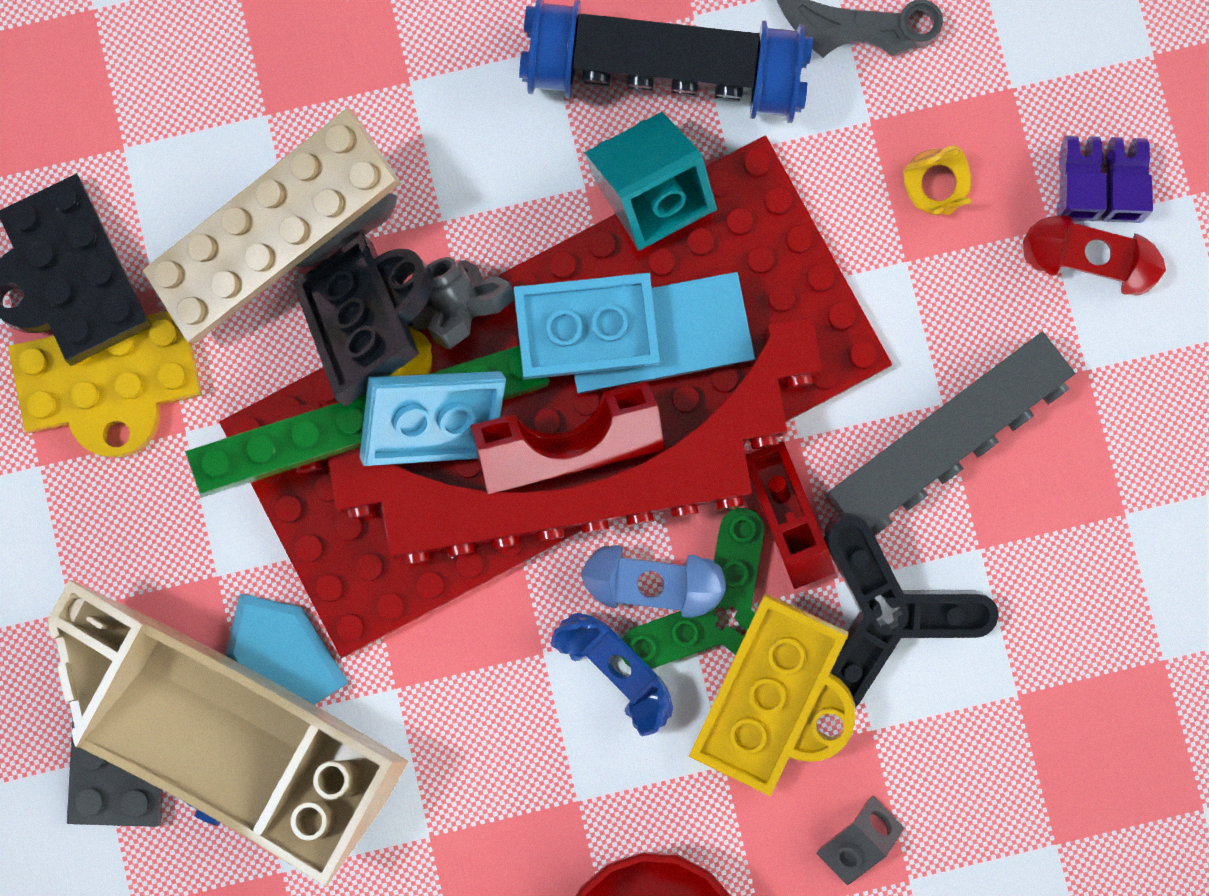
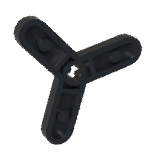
(917, 613)

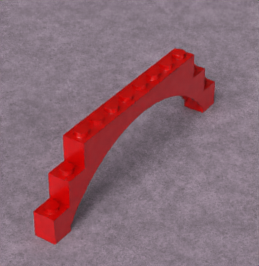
(696, 471)

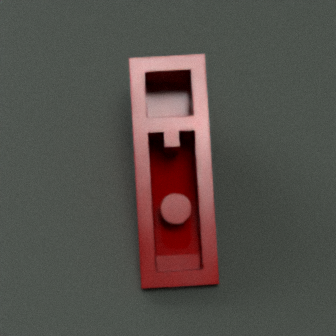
(789, 515)

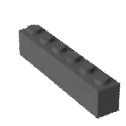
(952, 433)

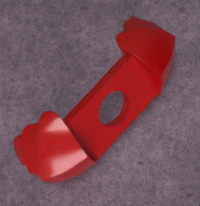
(1060, 243)

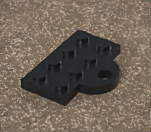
(67, 273)
(363, 313)

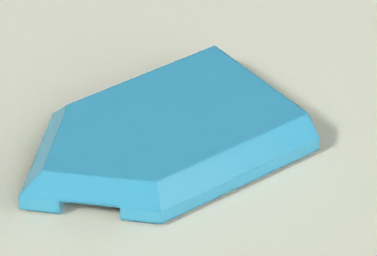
(283, 647)

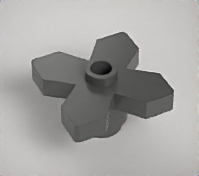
(457, 298)

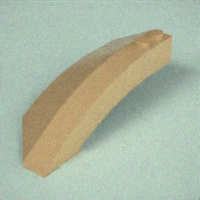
(218, 734)

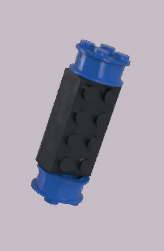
(665, 55)

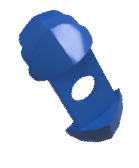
(648, 694)

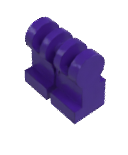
(1120, 195)

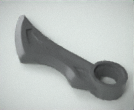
(841, 26)

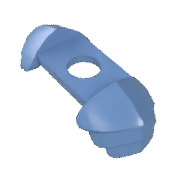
(687, 588)

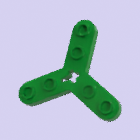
(677, 637)

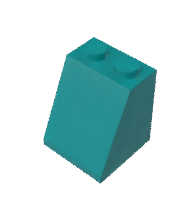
(652, 179)

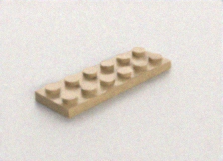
(271, 226)

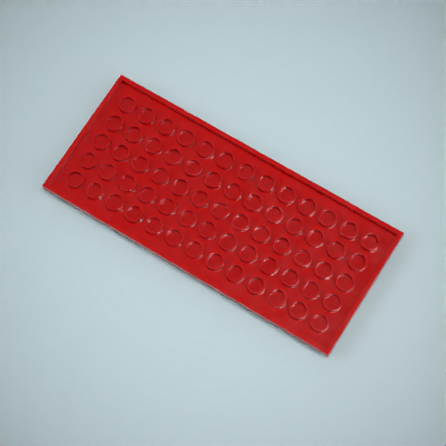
(782, 277)

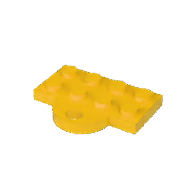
(106, 388)
(775, 698)

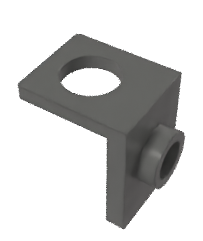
(859, 844)

